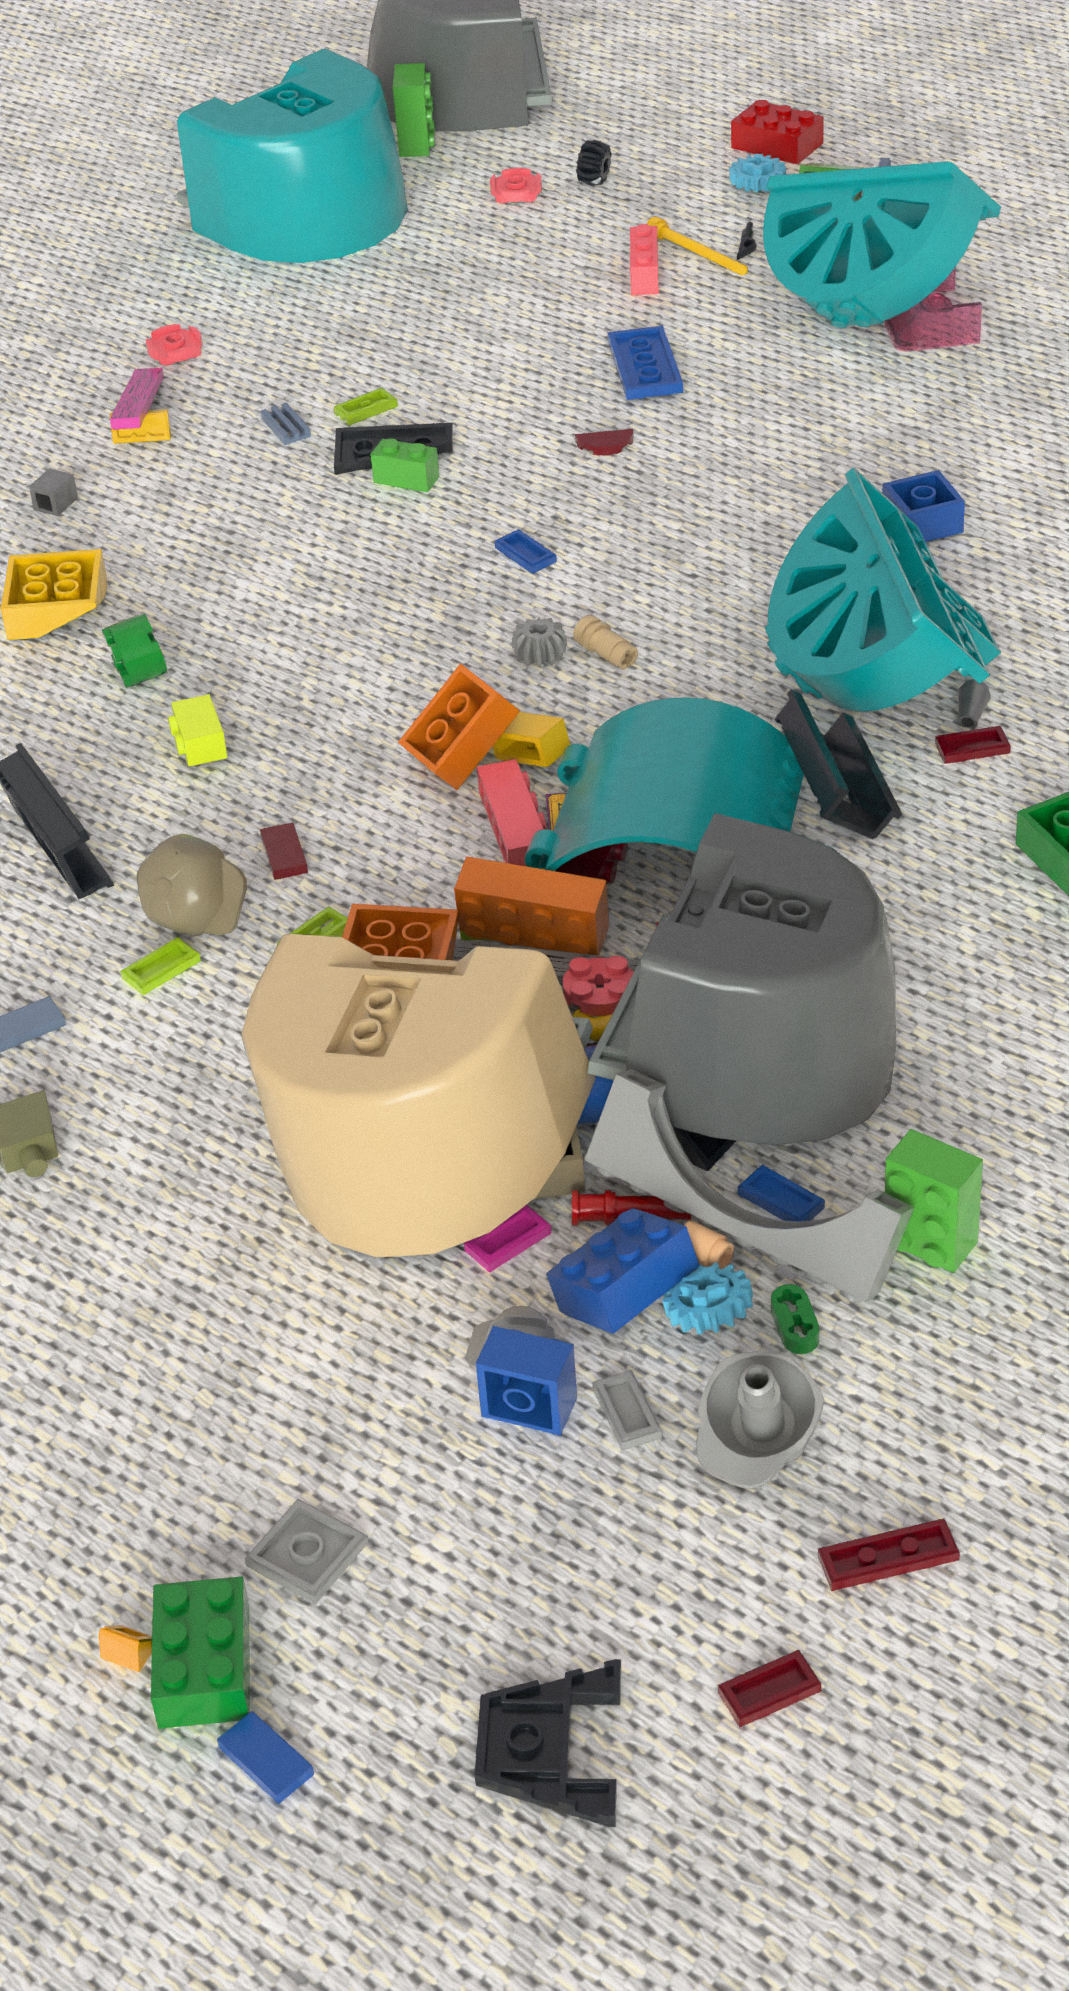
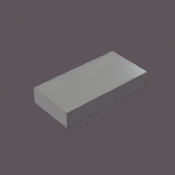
(627, 1410)

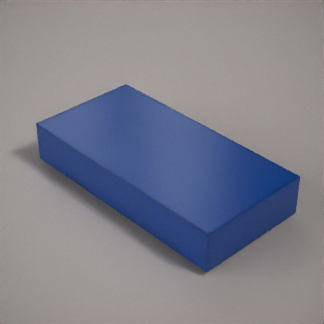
(525, 551)
(780, 1196)
(265, 1757)

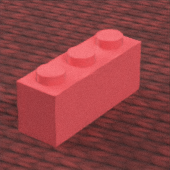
(644, 260)

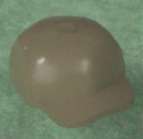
(191, 887)

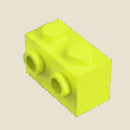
(197, 730)

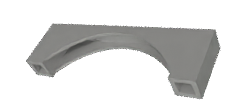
(641, 1148)

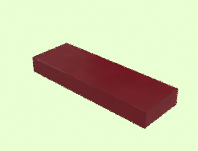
(888, 1554)

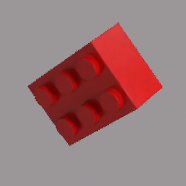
(777, 131)

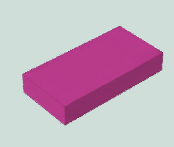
(508, 1239)

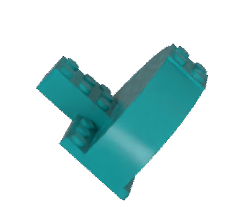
(873, 253)
(867, 609)

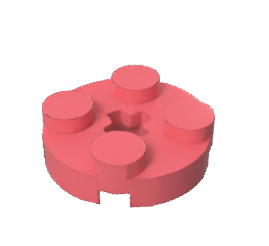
(516, 185)
(174, 344)
(584, 976)

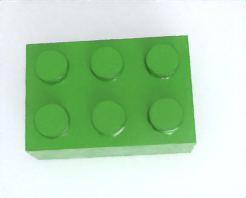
(413, 109)
(945, 1196)

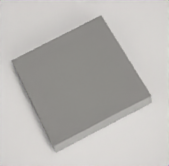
(306, 1551)

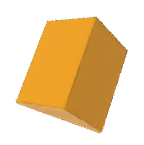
(125, 1646)

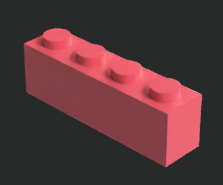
(510, 808)

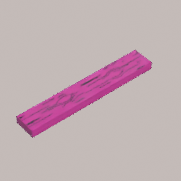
(136, 398)

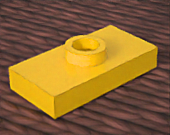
(154, 428)

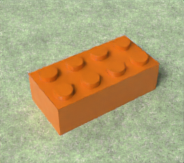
(532, 906)

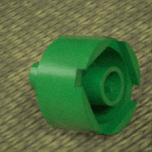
(135, 650)

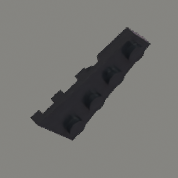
(356, 444)

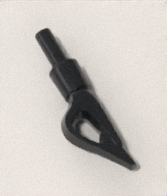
(747, 244)

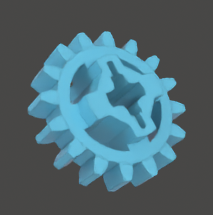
(755, 172)
(708, 1299)

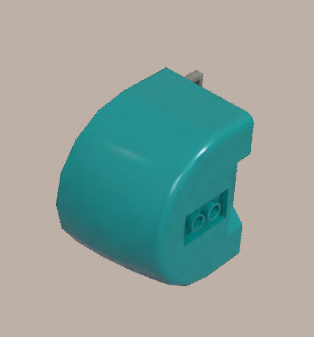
(296, 166)

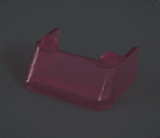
(936, 322)

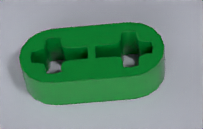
(803, 1317)

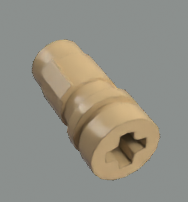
(598, 637)

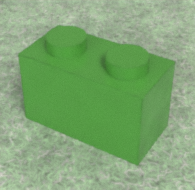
(405, 465)

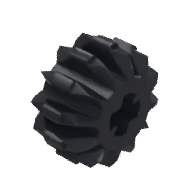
(593, 162)

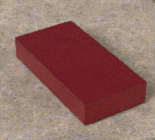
(972, 744)
(283, 851)
(769, 1688)

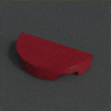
(605, 442)

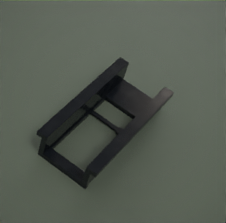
(839, 767)
(51, 823)

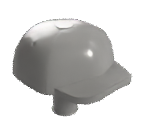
(756, 1417)

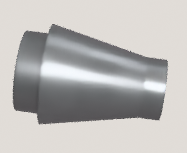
(972, 702)

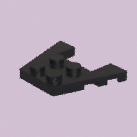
(527, 1743)

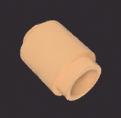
(710, 1245)

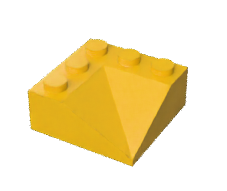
(50, 590)

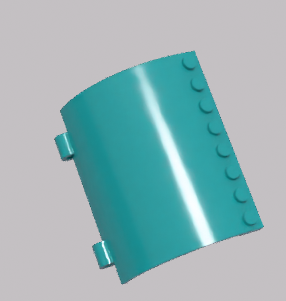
(665, 774)

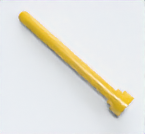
(665, 232)

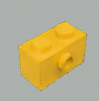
(533, 740)

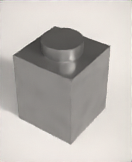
(53, 492)

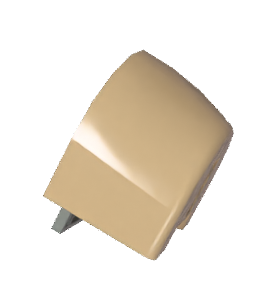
(414, 1089)

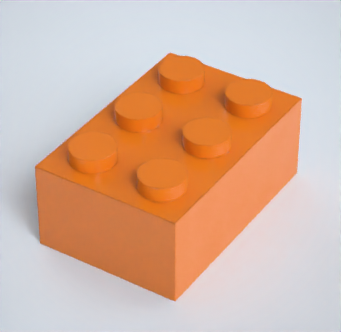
(458, 726)

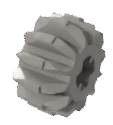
(539, 641)

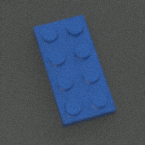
(645, 362)

